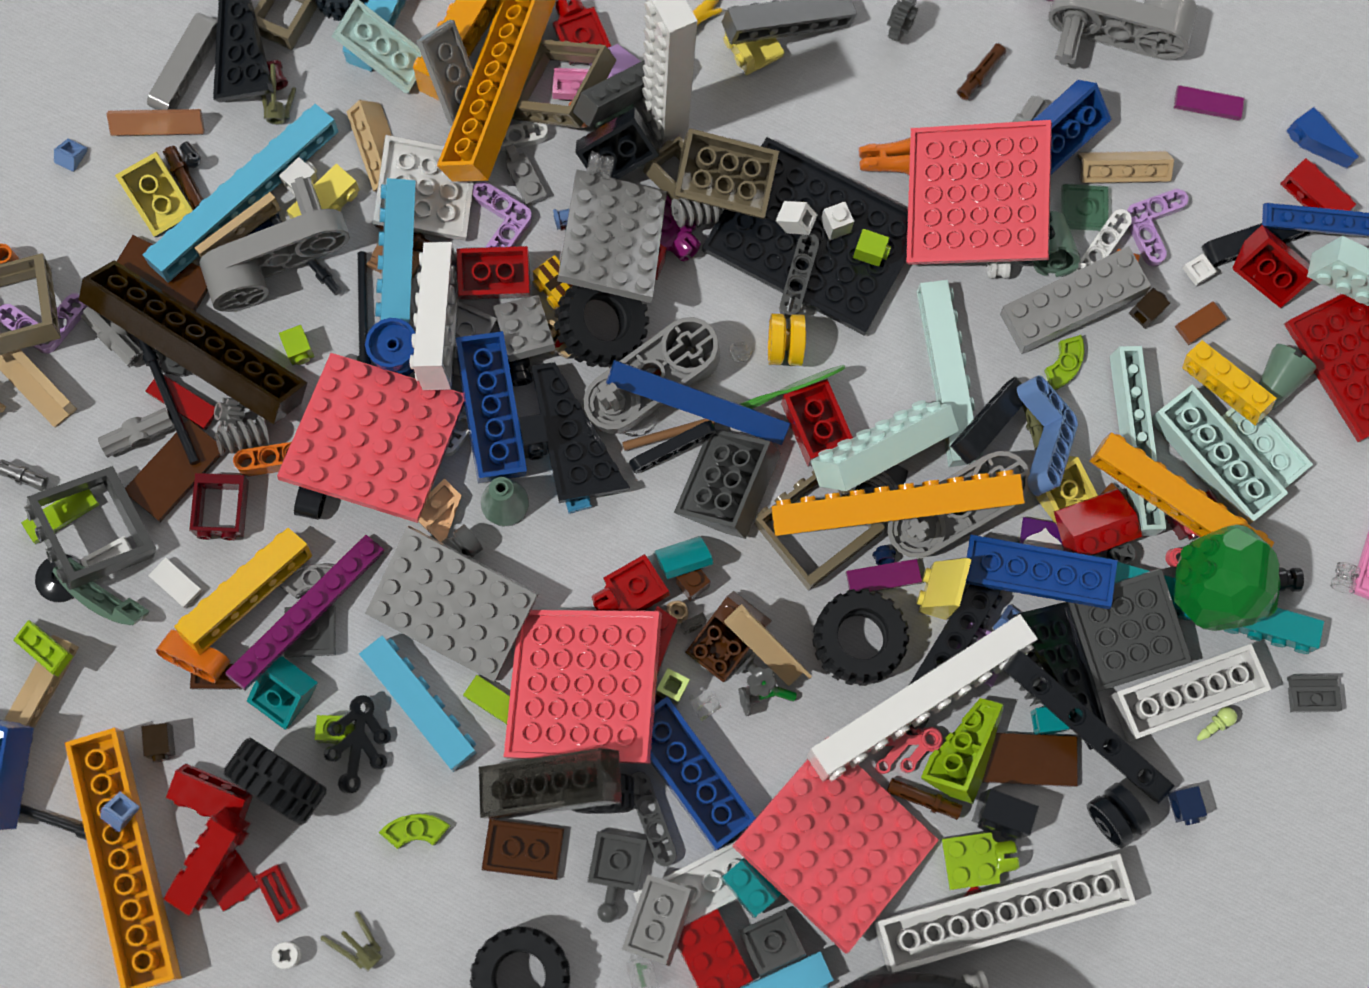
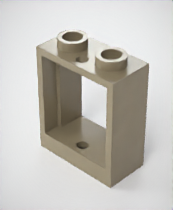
(278, 34)
(657, 174)

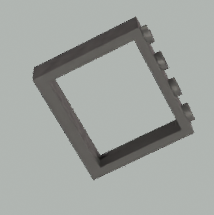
(55, 553)

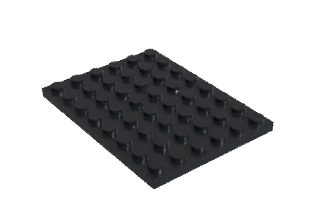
(838, 283)

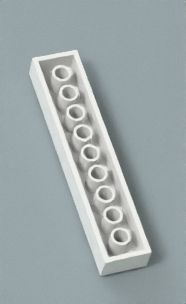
(668, 67)
(918, 699)
(1004, 913)

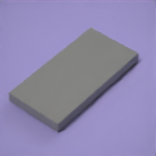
(447, 66)

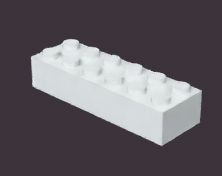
(435, 316)
(1189, 692)

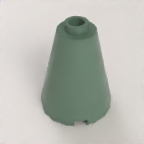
(1062, 250)
(1285, 372)
(504, 502)

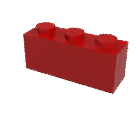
(1315, 189)
(207, 792)

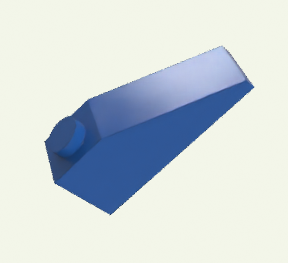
(1317, 136)

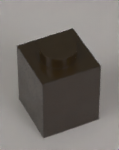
(1149, 307)
(158, 741)

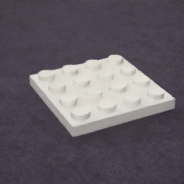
(440, 204)

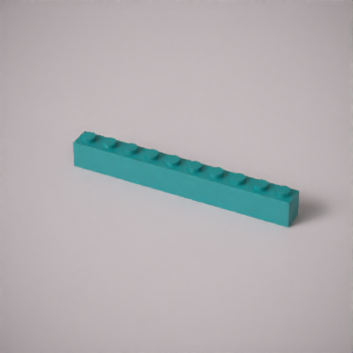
(1281, 628)

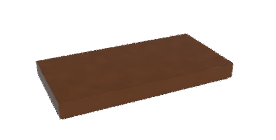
(187, 287)
(169, 473)
(1033, 760)

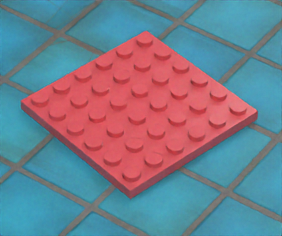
(979, 193)
(372, 438)
(584, 684)
(836, 849)

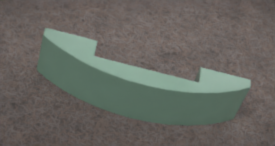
(105, 603)

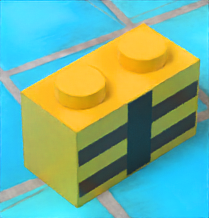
(546, 280)

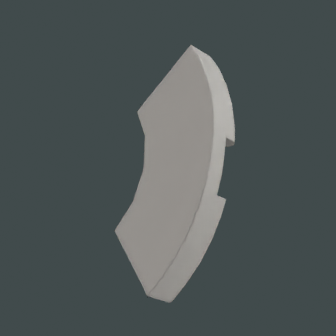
(304, 579)

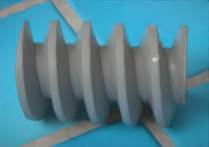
(691, 212)
(241, 435)

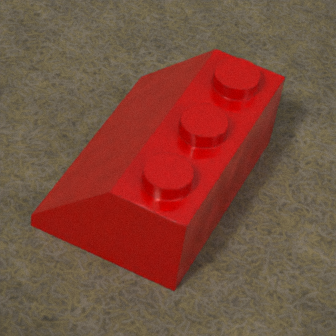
(1272, 267)
(1097, 523)

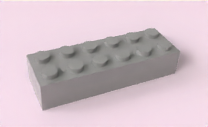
(1075, 300)

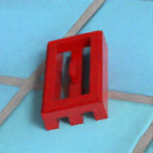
(287, 912)

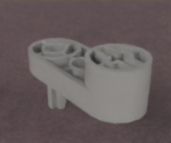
(1148, 28)
(239, 268)
(622, 410)
(914, 534)

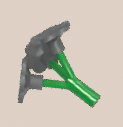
(760, 684)

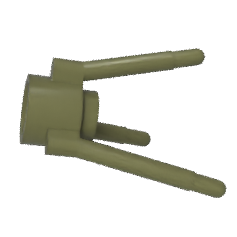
(275, 112)
(366, 955)

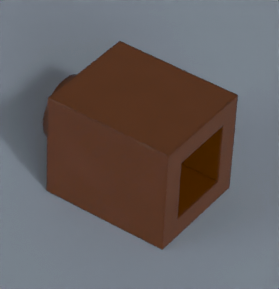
(693, 583)

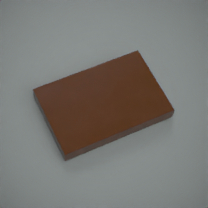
(523, 849)

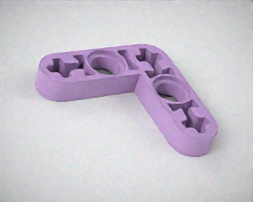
(510, 221)
(1145, 222)
(23, 319)

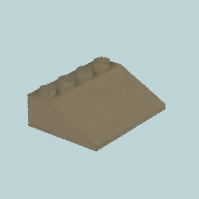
(725, 173)

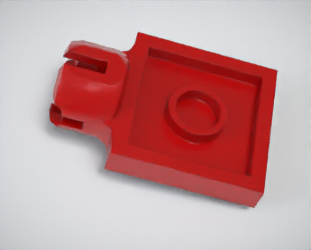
(579, 24)
(631, 588)

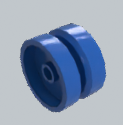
(391, 345)

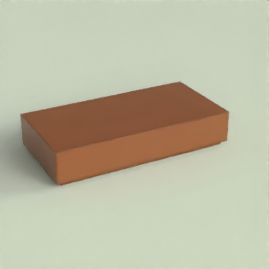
(1200, 323)

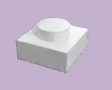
(1199, 269)

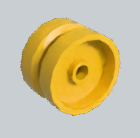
(790, 340)

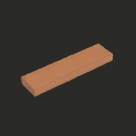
(155, 122)

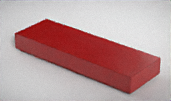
(188, 404)

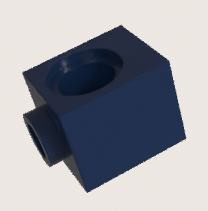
(1187, 805)

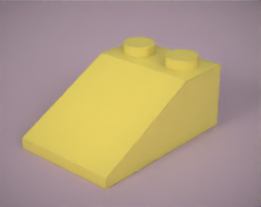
(154, 193)
(1073, 489)
(943, 587)

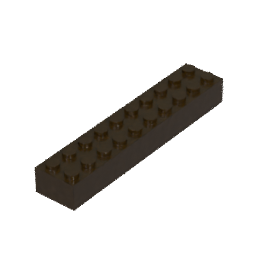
(192, 341)

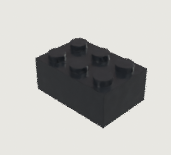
(625, 139)

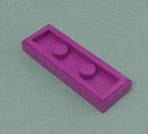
(1208, 103)
(884, 576)

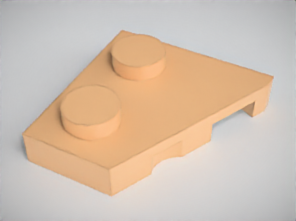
(440, 510)

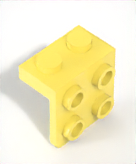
(755, 54)

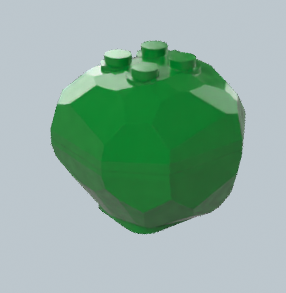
(1227, 579)

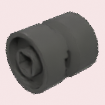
(464, 541)

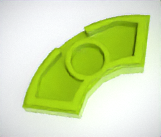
(1068, 362)
(414, 827)

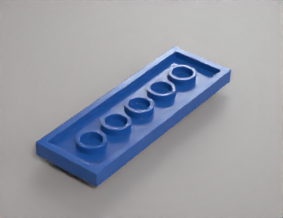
(1041, 571)

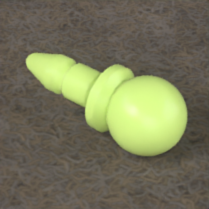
(1225, 718)

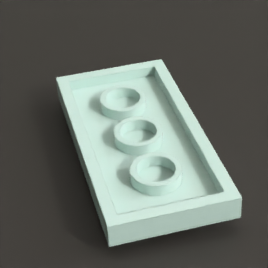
(378, 45)
(1270, 446)

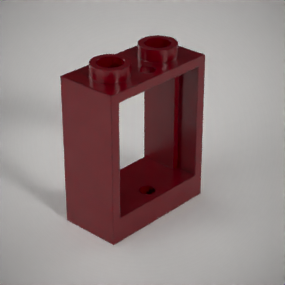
(222, 482)

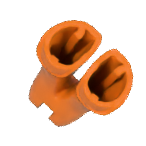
(886, 157)

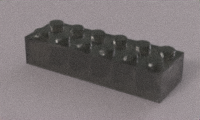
(550, 784)

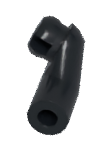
(192, 157)

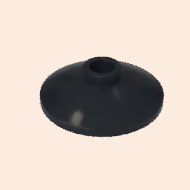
(47, 586)

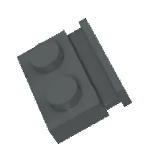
(1314, 694)

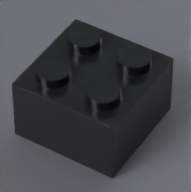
(1004, 814)

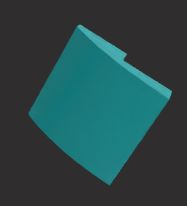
(684, 557)

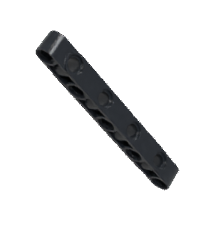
(1088, 726)

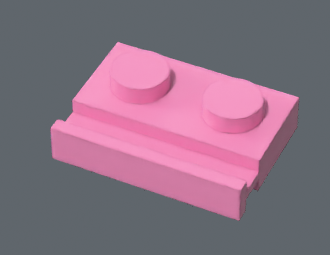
(567, 82)

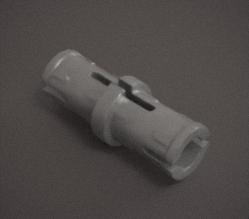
(23, 475)

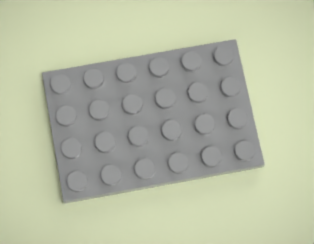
(612, 236)
(451, 603)

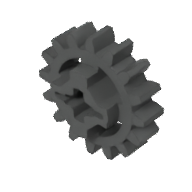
(901, 18)

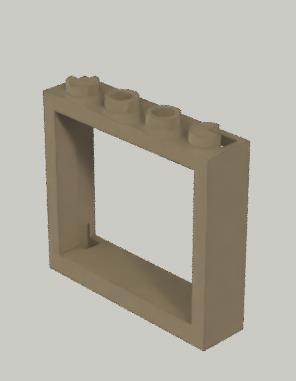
(554, 114)
(49, 330)
(809, 581)

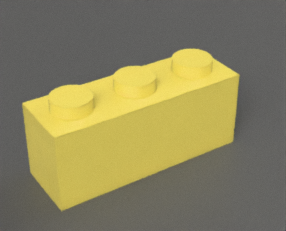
(333, 191)

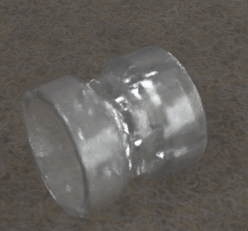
(600, 165)
(1345, 577)

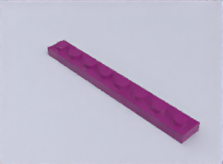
(304, 613)

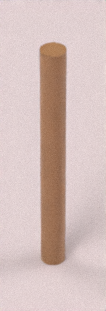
(661, 435)

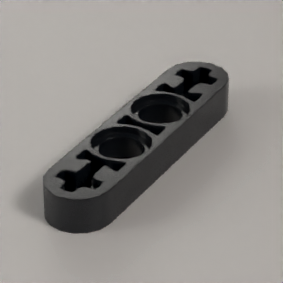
(672, 447)

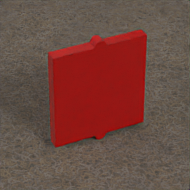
(235, 883)

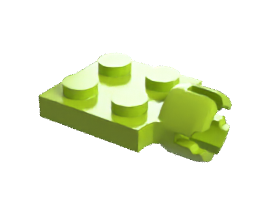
(977, 860)

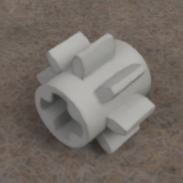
(228, 411)

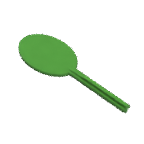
(757, 401)

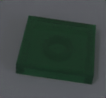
(1085, 206)

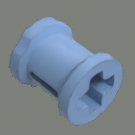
(560, 217)

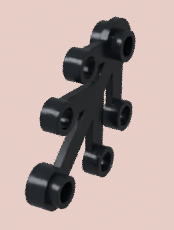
(357, 740)

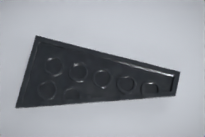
(239, 55)
(575, 449)
(1063, 655)

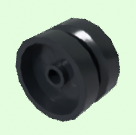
(1118, 815)

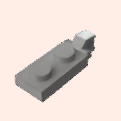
(524, 177)

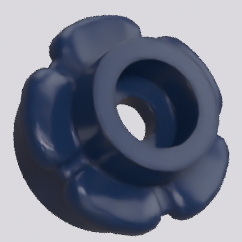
(884, 555)

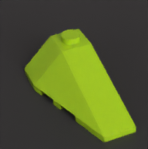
(963, 758)

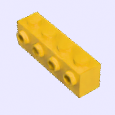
(1229, 382)

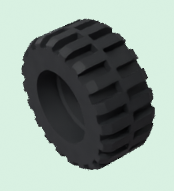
(585, 345)
(883, 615)
(275, 781)
(520, 940)

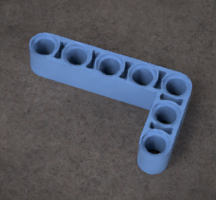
(1057, 435)

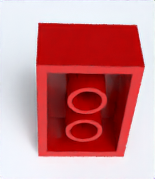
(493, 272)
(815, 419)
(712, 954)

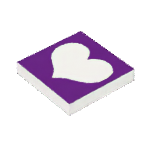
(1040, 533)

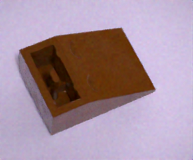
(717, 645)

